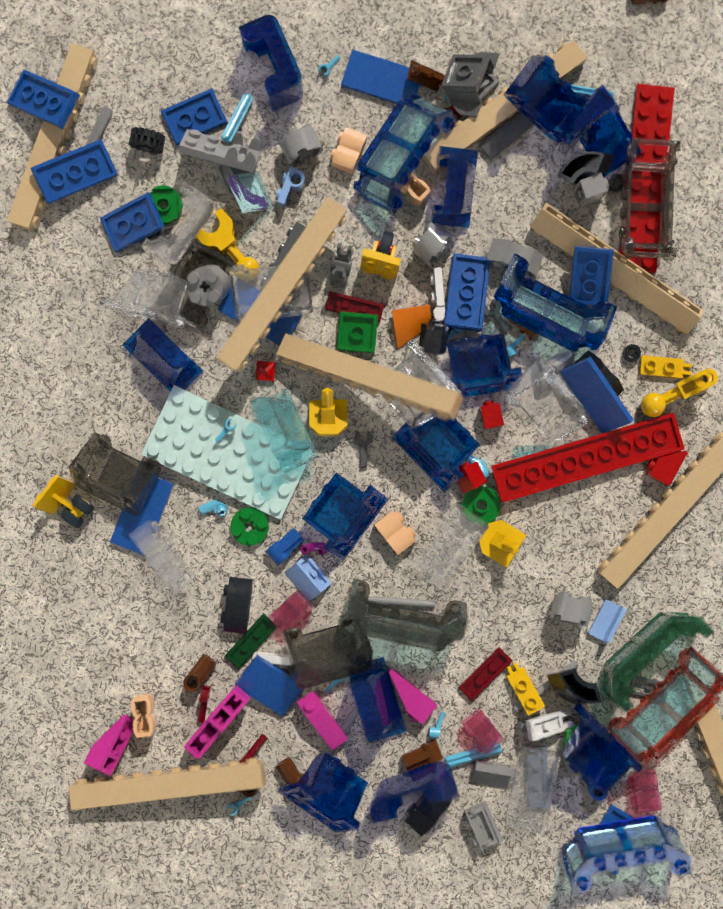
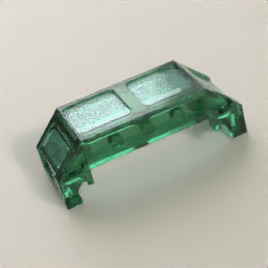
(643, 649)

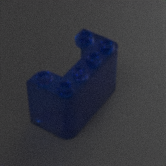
(266, 37)
(546, 98)

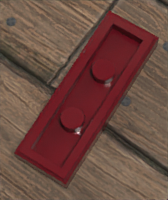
(339, 302)
(485, 673)

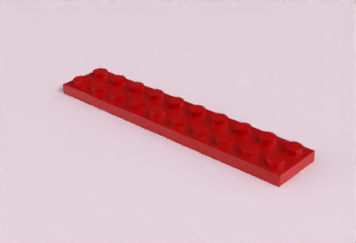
(650, 121)
(587, 457)

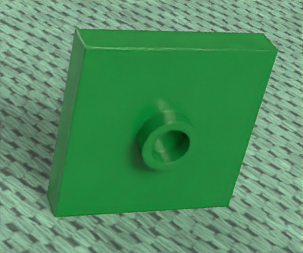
(357, 332)

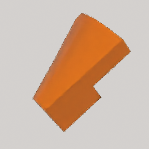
(408, 322)

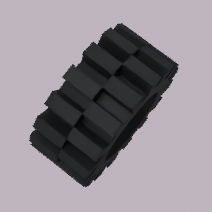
(147, 140)

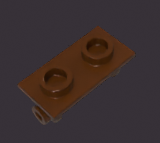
(425, 76)

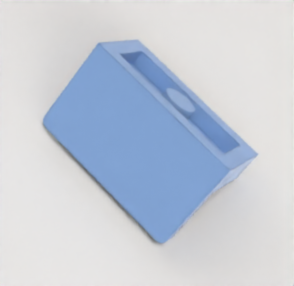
(308, 577)
(607, 621)

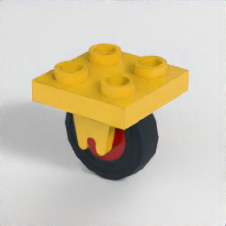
(381, 258)

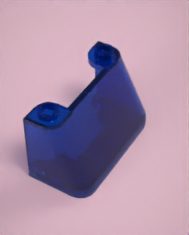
(602, 128)
(434, 780)

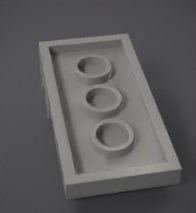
(216, 150)

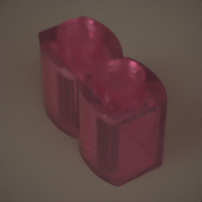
(291, 612)
(482, 731)
(645, 791)

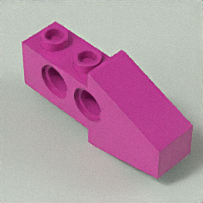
(217, 722)

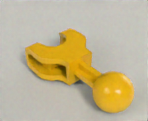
(224, 241)
(654, 403)

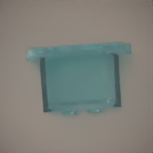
(284, 430)

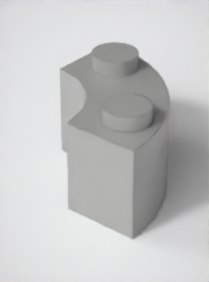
(503, 250)

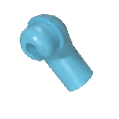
(214, 506)

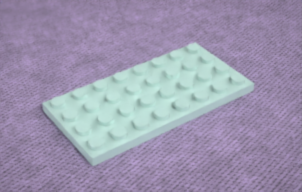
(236, 465)

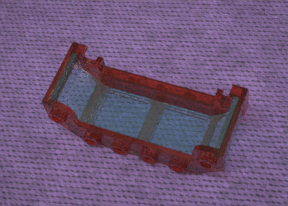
(670, 708)

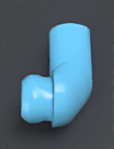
(481, 463)

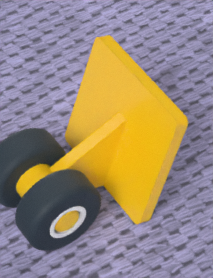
(55, 495)

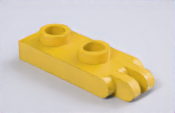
(663, 367)
(524, 689)

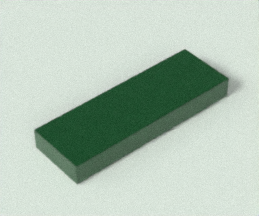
(251, 641)

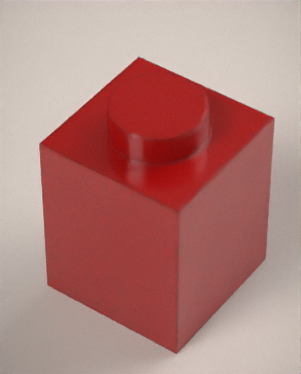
(491, 415)
(472, 477)

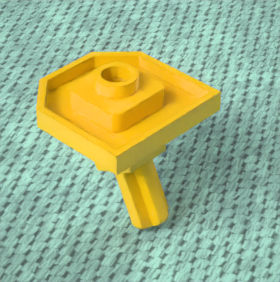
(327, 415)
(501, 542)

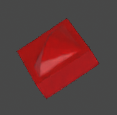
(265, 371)

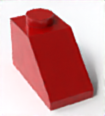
(666, 467)

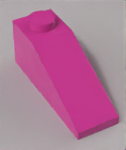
(415, 701)
(322, 719)
(110, 746)

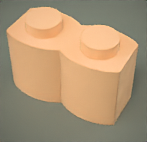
(348, 151)
(416, 190)
(395, 532)
(145, 720)

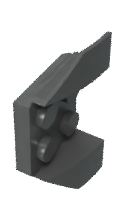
(464, 80)

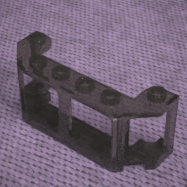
(665, 208)

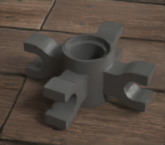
(341, 265)

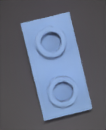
(283, 194)

